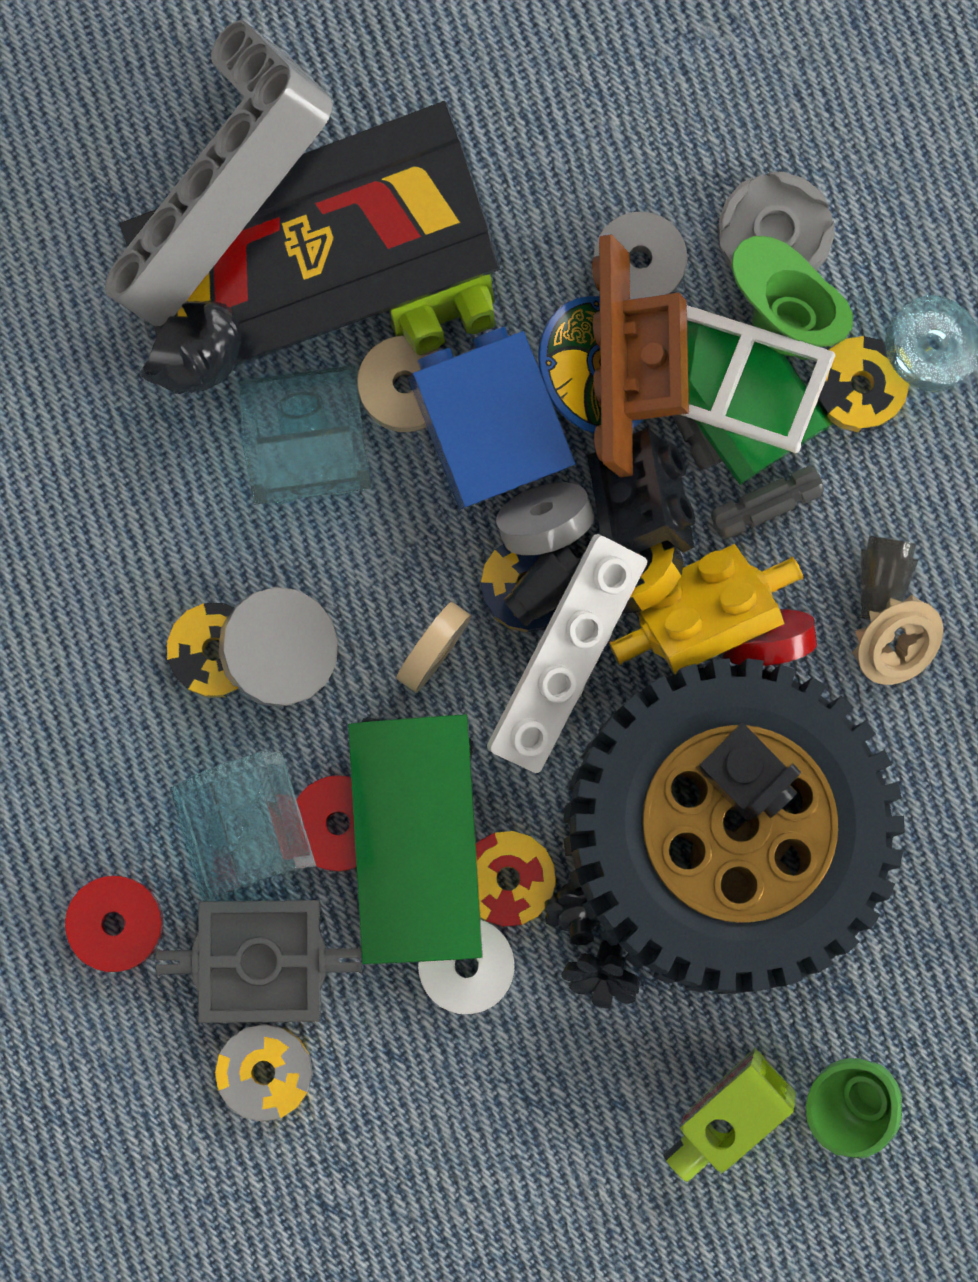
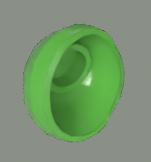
(854, 1107)

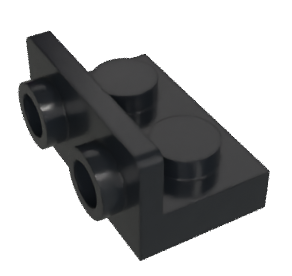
(650, 503)

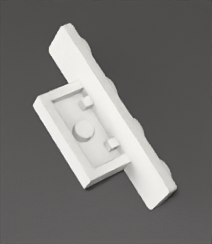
(567, 653)

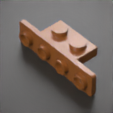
(640, 356)

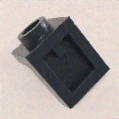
(749, 774)

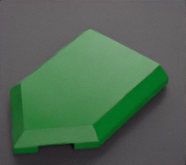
(764, 397)

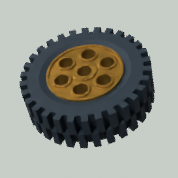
(678, 916)

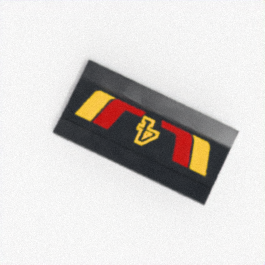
(352, 235)

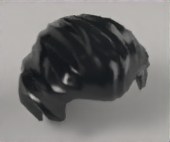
(194, 348)

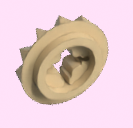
(914, 649)

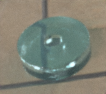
(916, 359)

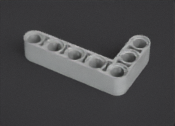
(227, 180)

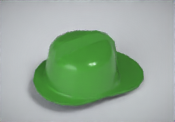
(789, 294)

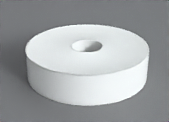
(475, 992)

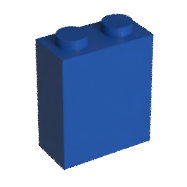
(490, 417)

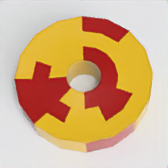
(535, 872)

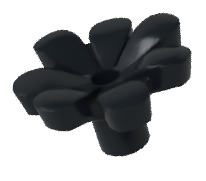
(602, 976)

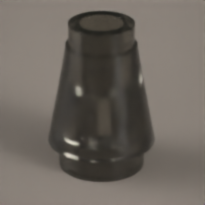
(885, 572)

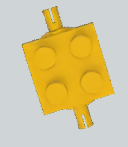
(710, 610)

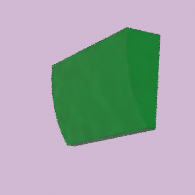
(415, 840)

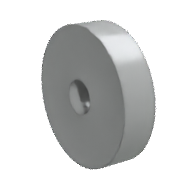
(661, 242)
(545, 518)

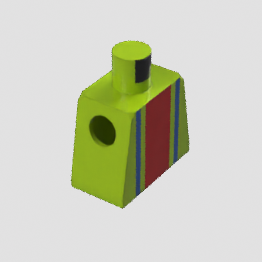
(750, 1099)

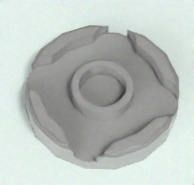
(778, 208)
(278, 647)

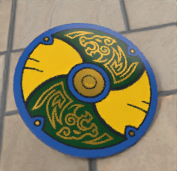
(568, 362)

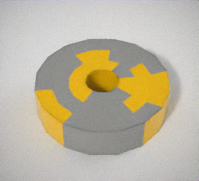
(237, 1080)

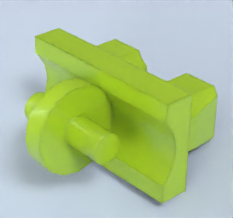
(422, 318)

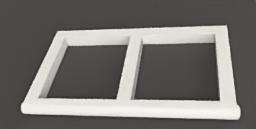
(748, 335)

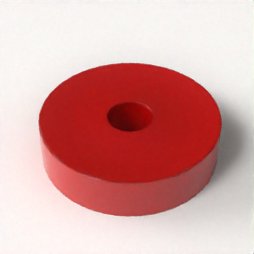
(780, 645)
(316, 806)
(86, 924)

